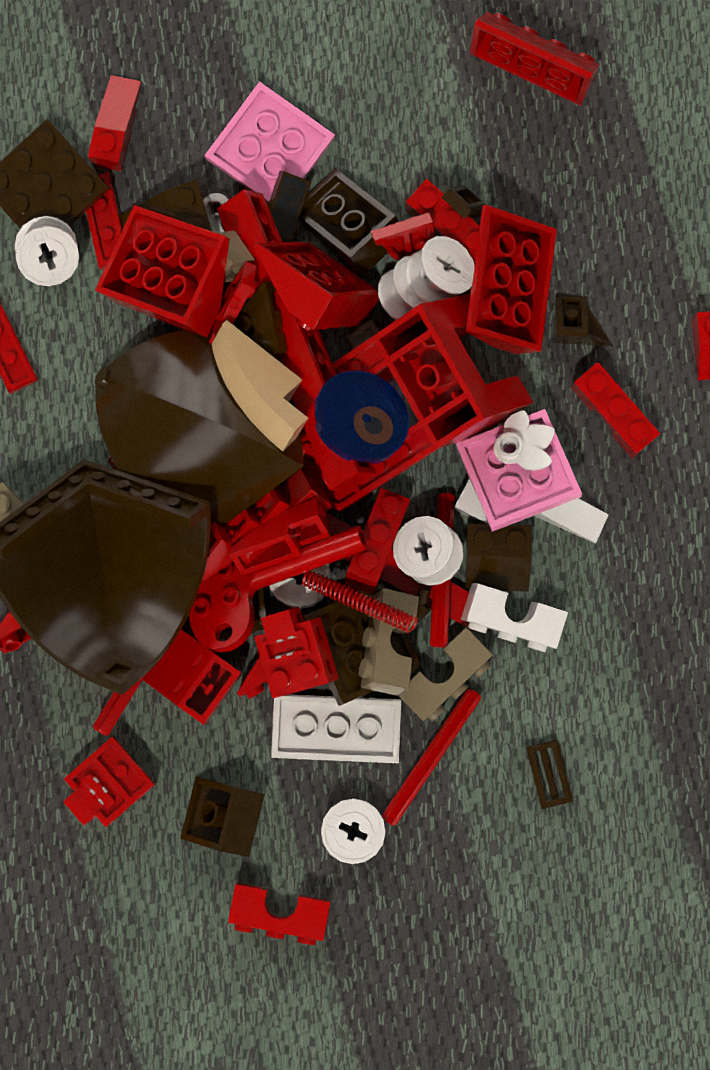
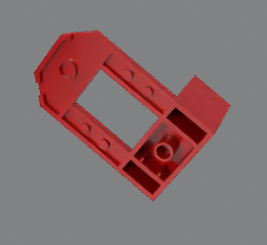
(438, 384)

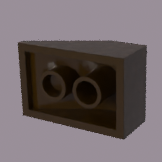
(186, 203)
(343, 221)

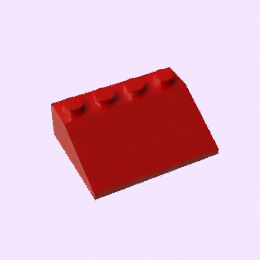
(533, 57)
(167, 270)
(511, 281)
(316, 286)

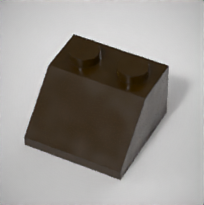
(498, 557)
(222, 816)

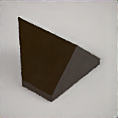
(576, 323)

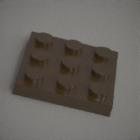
(47, 179)
(345, 634)

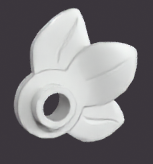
(527, 439)

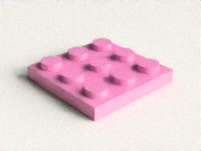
(266, 139)
(510, 491)

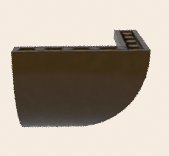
(182, 429)
(104, 570)

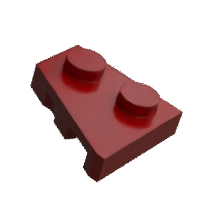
(405, 236)
(234, 297)

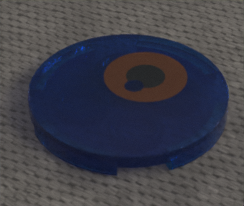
(361, 417)

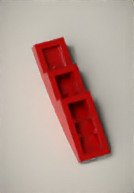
(226, 536)

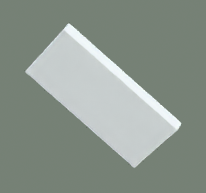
(324, 731)

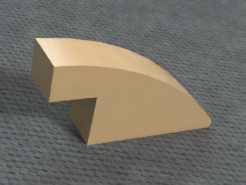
(259, 385)

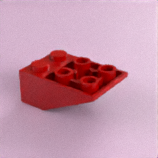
(193, 677)

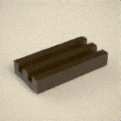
(561, 772)

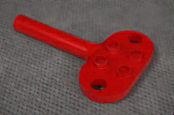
(228, 596)

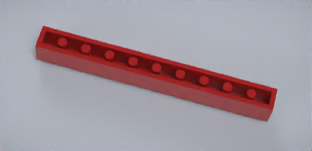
(306, 353)

